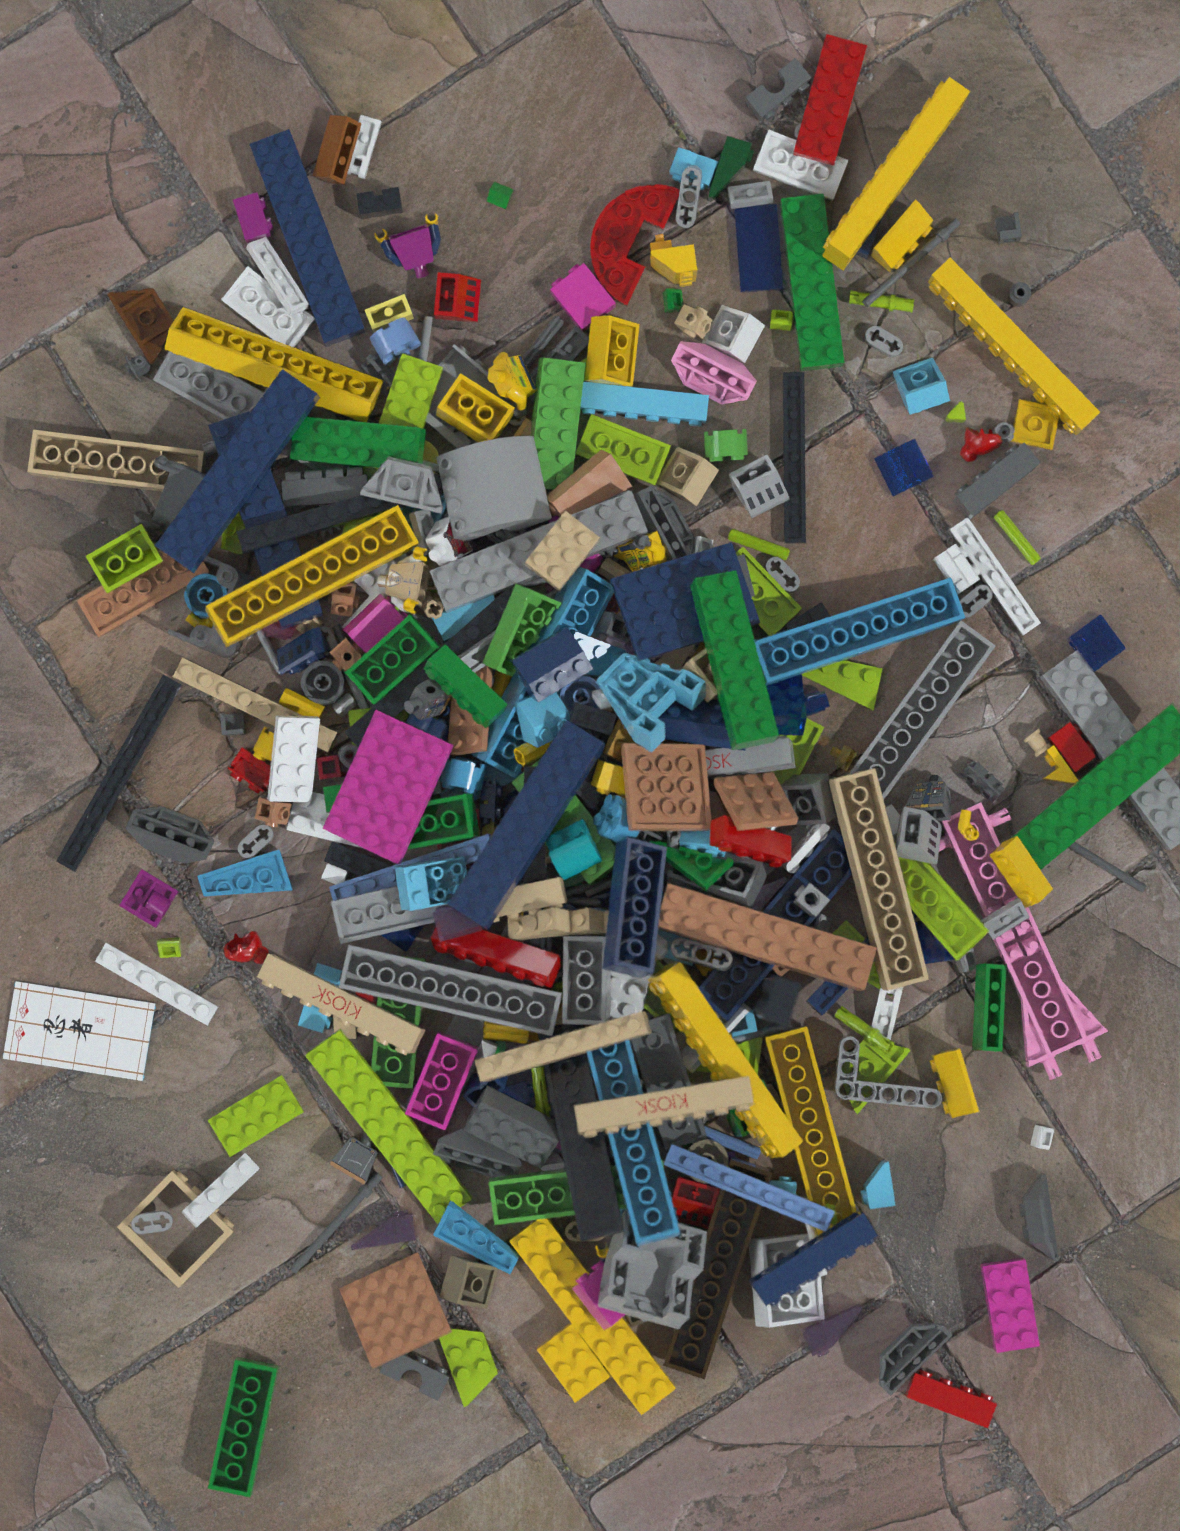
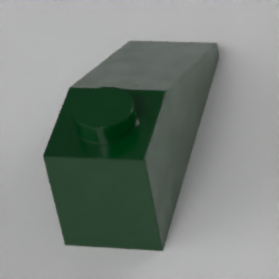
(731, 163)

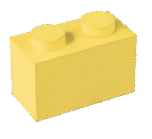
(388, 311)

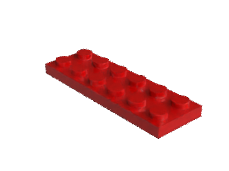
(830, 99)

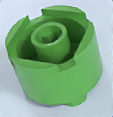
(726, 444)

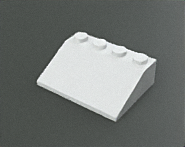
(796, 1308)

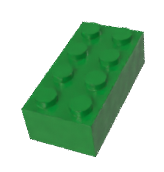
(392, 659)
(446, 822)

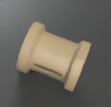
(1037, 742)

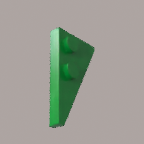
(697, 866)

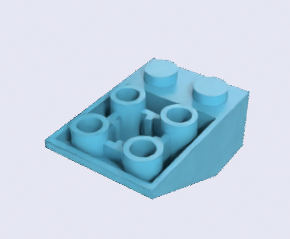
(429, 882)

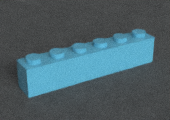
(644, 402)

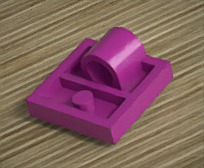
(149, 898)

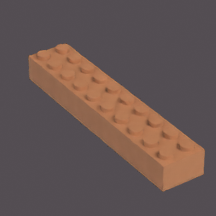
(765, 937)

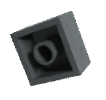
(810, 798)

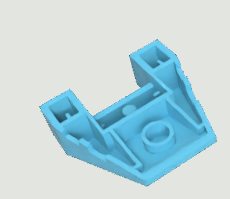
(644, 691)

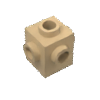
(693, 321)

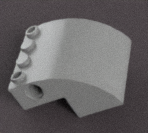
(493, 487)
(652, 1278)

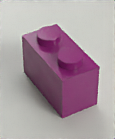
(252, 217)

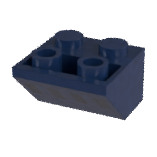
(302, 651)

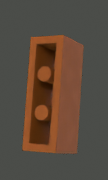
(337, 149)

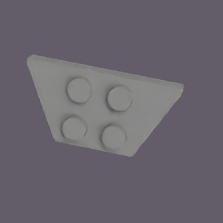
(404, 484)

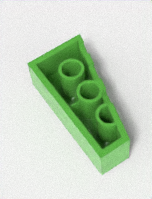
(519, 627)

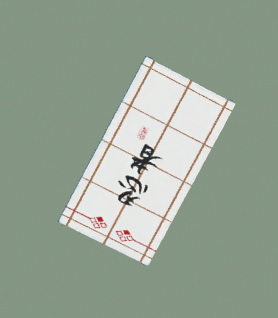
(79, 1031)

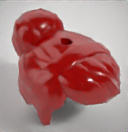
(979, 444)
(246, 949)

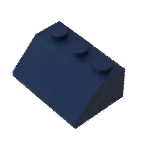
(551, 665)

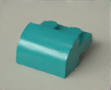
(573, 849)

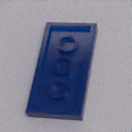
(758, 248)

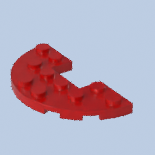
(617, 231)

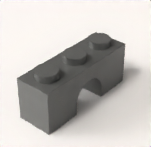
(765, 103)
(433, 1378)

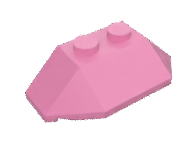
(712, 373)

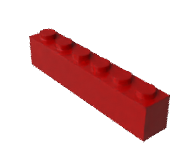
(502, 955)

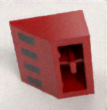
(457, 297)
(694, 1201)

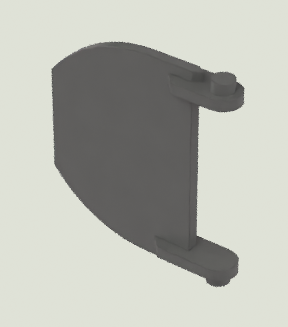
(177, 490)

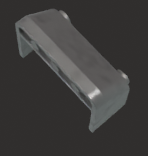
(206, 637)

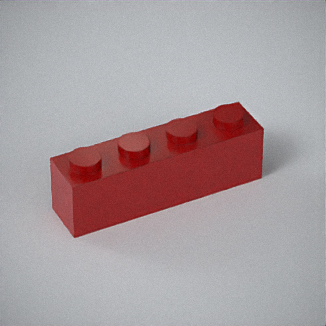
(758, 844)
(951, 1399)

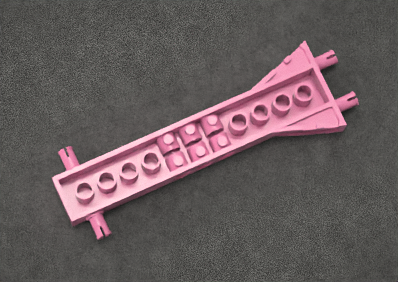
(1049, 1010)

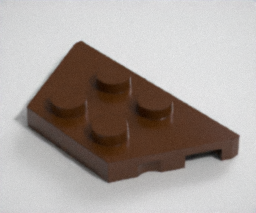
(145, 319)

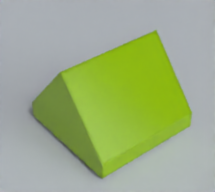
(781, 320)
(957, 414)
(169, 947)

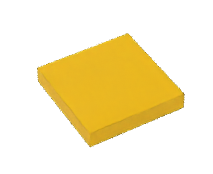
(1034, 425)

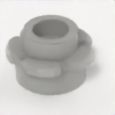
(1003, 426)

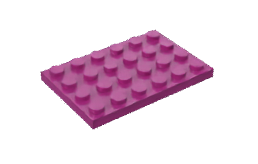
(388, 787)

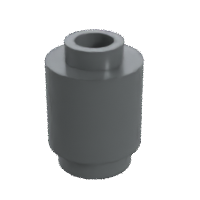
(1014, 299)

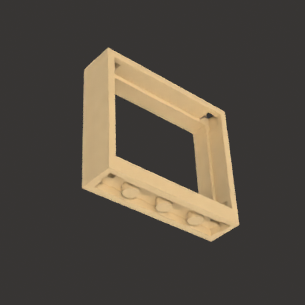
(139, 1241)

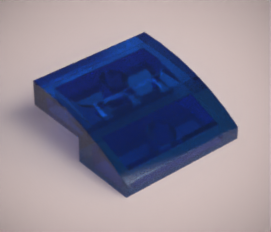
(904, 467)

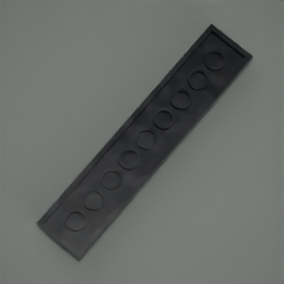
(584, 1157)

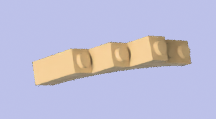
(558, 922)

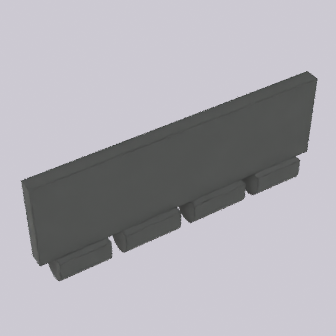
(321, 490)

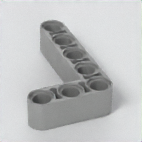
(877, 1088)

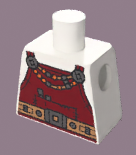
(443, 545)

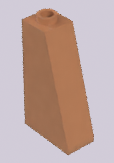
(588, 485)

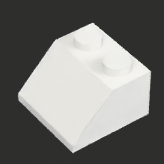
(733, 333)

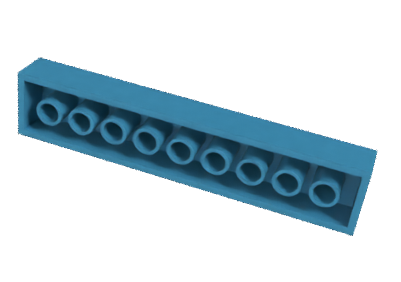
(582, 606)
(859, 631)
(635, 1150)

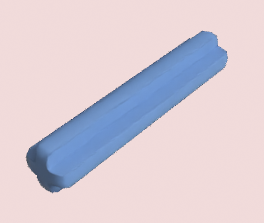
(733, 1143)

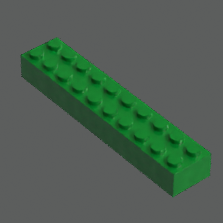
(1103, 788)

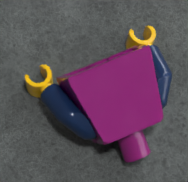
(413, 247)

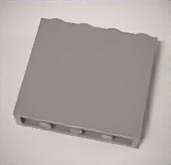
(455, 363)

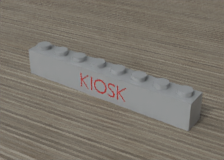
(756, 759)

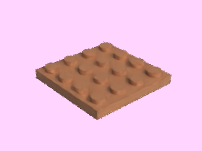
(666, 787)
(395, 1310)

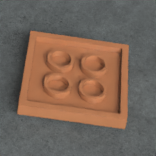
(755, 801)

